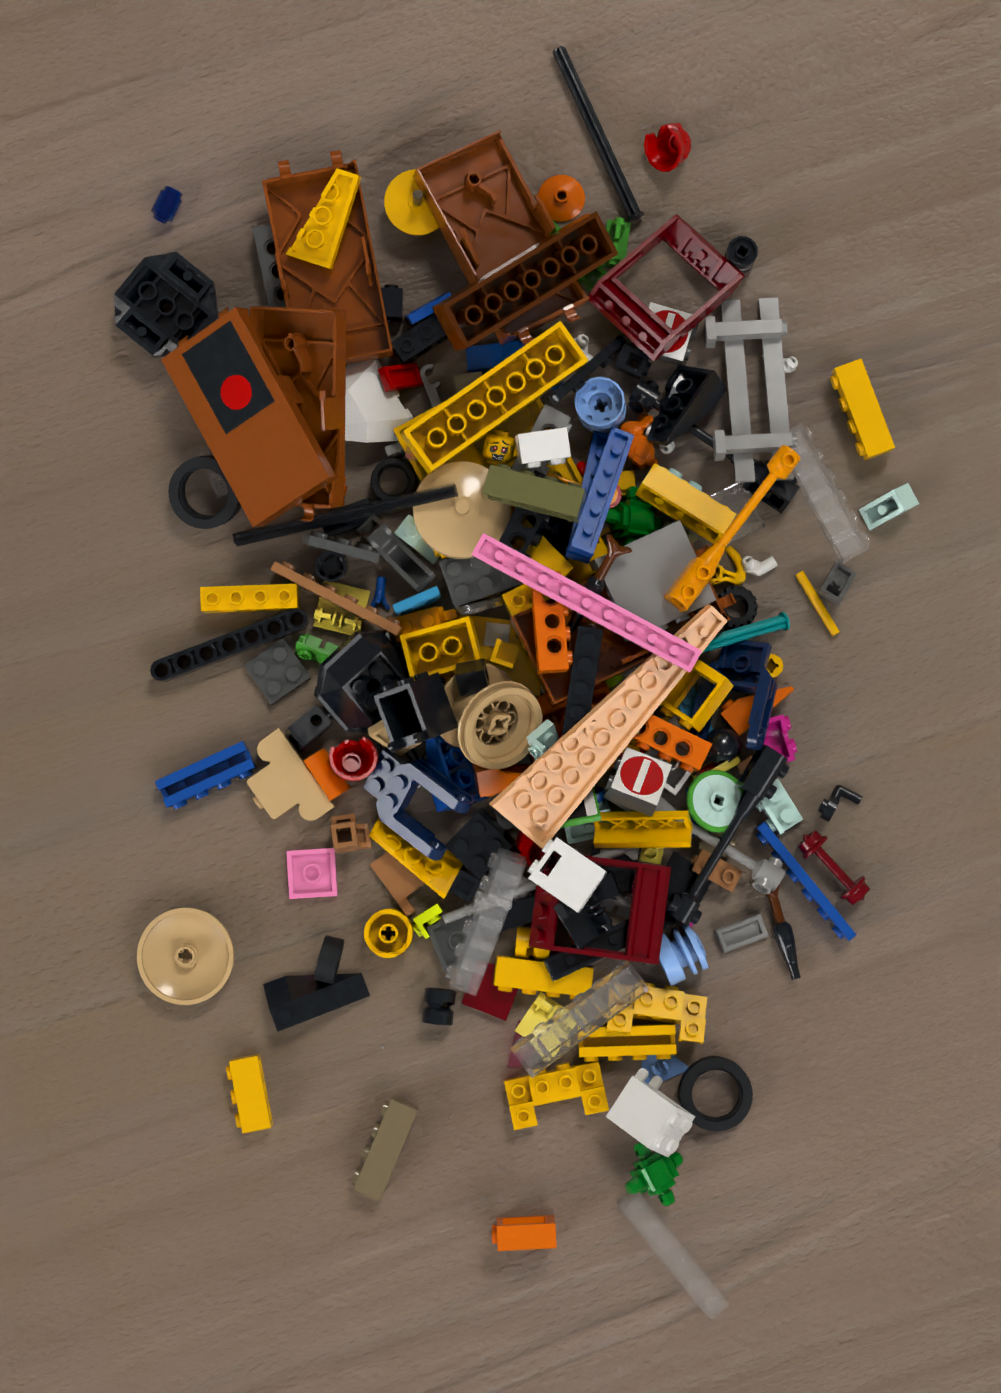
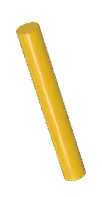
(817, 603)

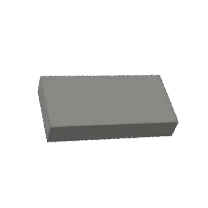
(741, 932)

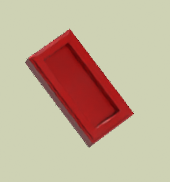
(400, 377)

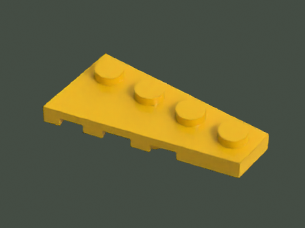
(324, 229)
(436, 874)

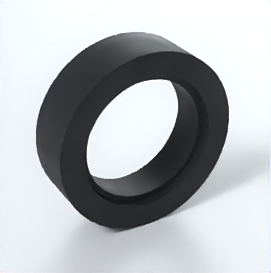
(180, 504)
(742, 1106)

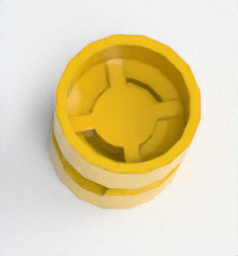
(522, 943)

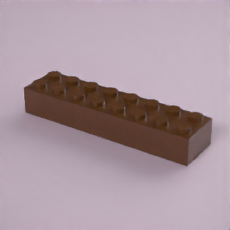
(525, 281)

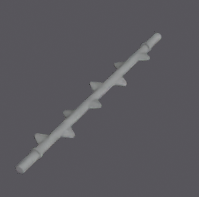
(526, 885)

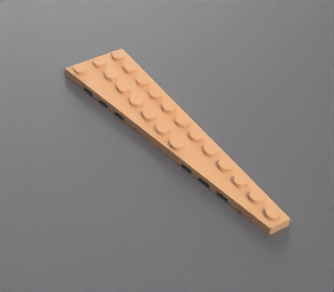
(564, 775)

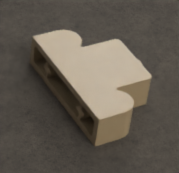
(286, 781)

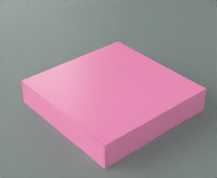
(312, 873)

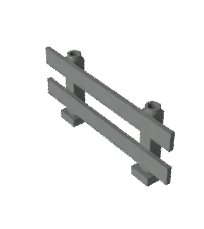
(733, 332)

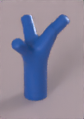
(379, 596)

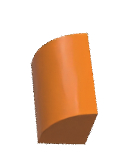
(325, 776)

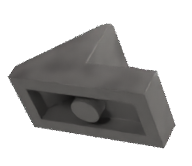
(836, 583)

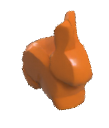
(641, 451)

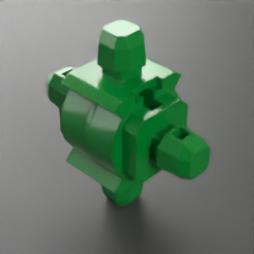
(632, 518)
(654, 1174)

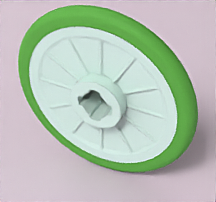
(701, 799)

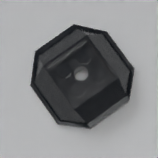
(162, 281)
(348, 670)

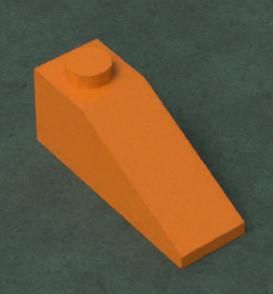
(737, 712)

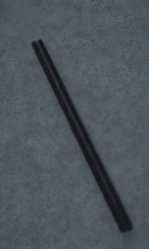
(344, 515)

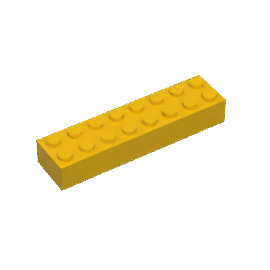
(494, 397)

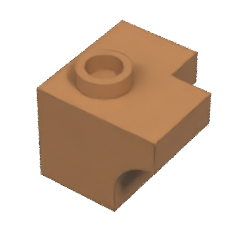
(349, 835)

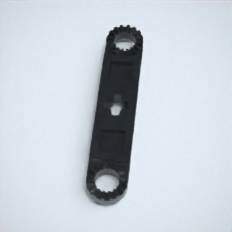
(576, 381)

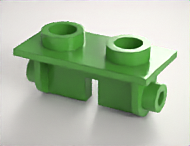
(619, 234)
(309, 648)

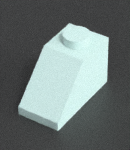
(888, 506)
(409, 535)

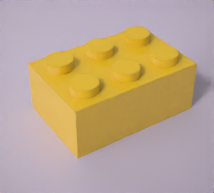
(441, 647)

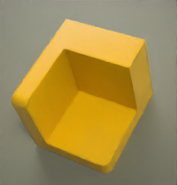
(504, 654)

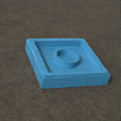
(417, 601)

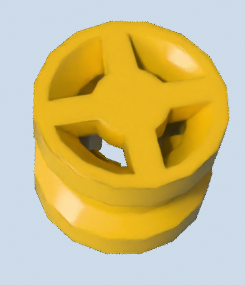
(777, 668)

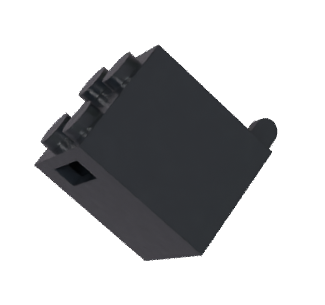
(415, 710)

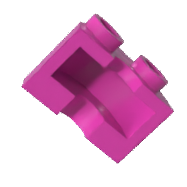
(778, 738)

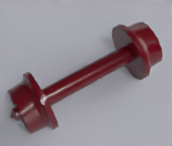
(854, 890)

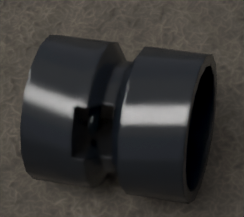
(742, 253)
(331, 566)
(439, 1006)

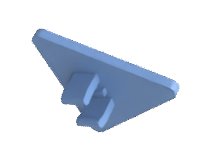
(663, 1067)

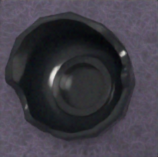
(725, 745)

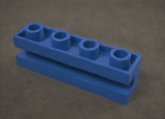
(205, 775)

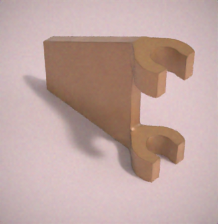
(398, 880)

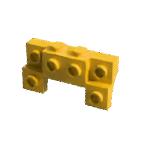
(665, 1006)
(553, 1086)

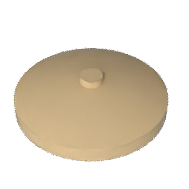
(457, 523)
(185, 956)

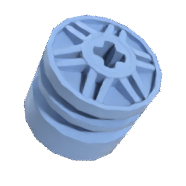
(604, 392)
(681, 953)

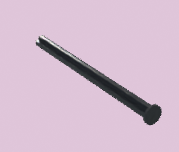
(597, 134)

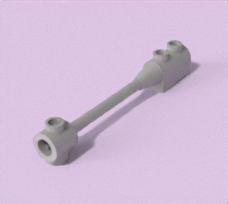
(764, 872)

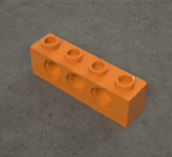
(547, 661)
(696, 746)

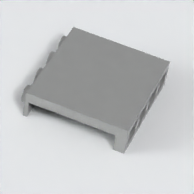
(645, 575)

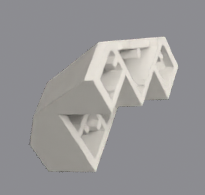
(369, 409)

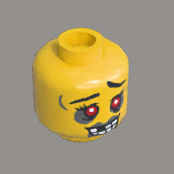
(498, 447)

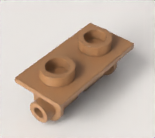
(723, 873)

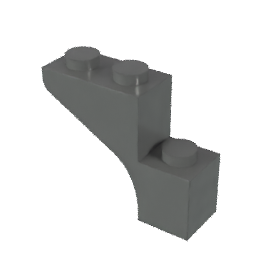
(396, 553)

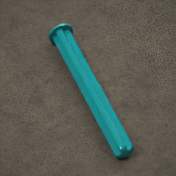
(749, 631)

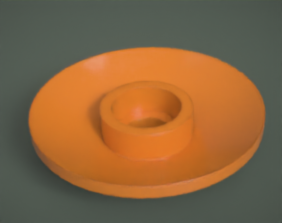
(564, 209)

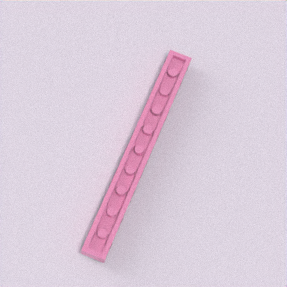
(586, 602)

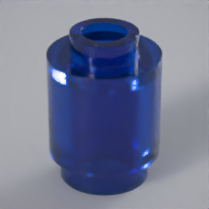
(166, 204)

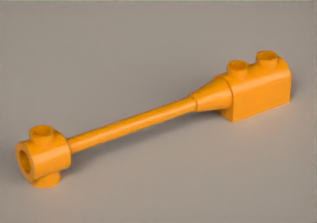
(702, 568)

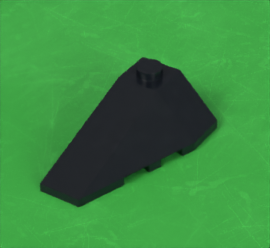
(688, 398)
(303, 998)

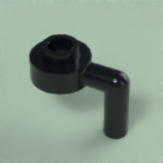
(829, 806)

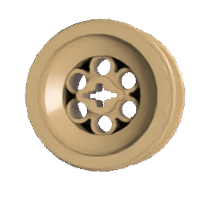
(504, 716)

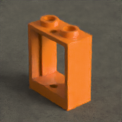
(524, 1233)

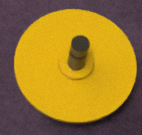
(407, 206)

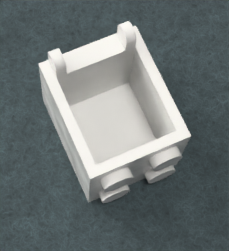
(572, 877)
(650, 1114)

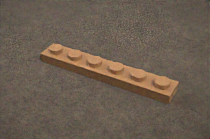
(329, 593)

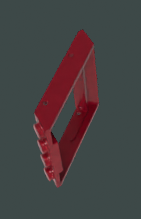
(639, 321)
(645, 916)

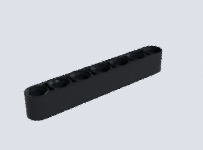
(217, 645)

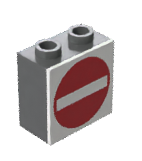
(673, 319)
(638, 781)

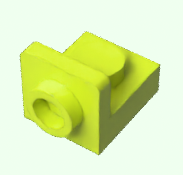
(430, 916)

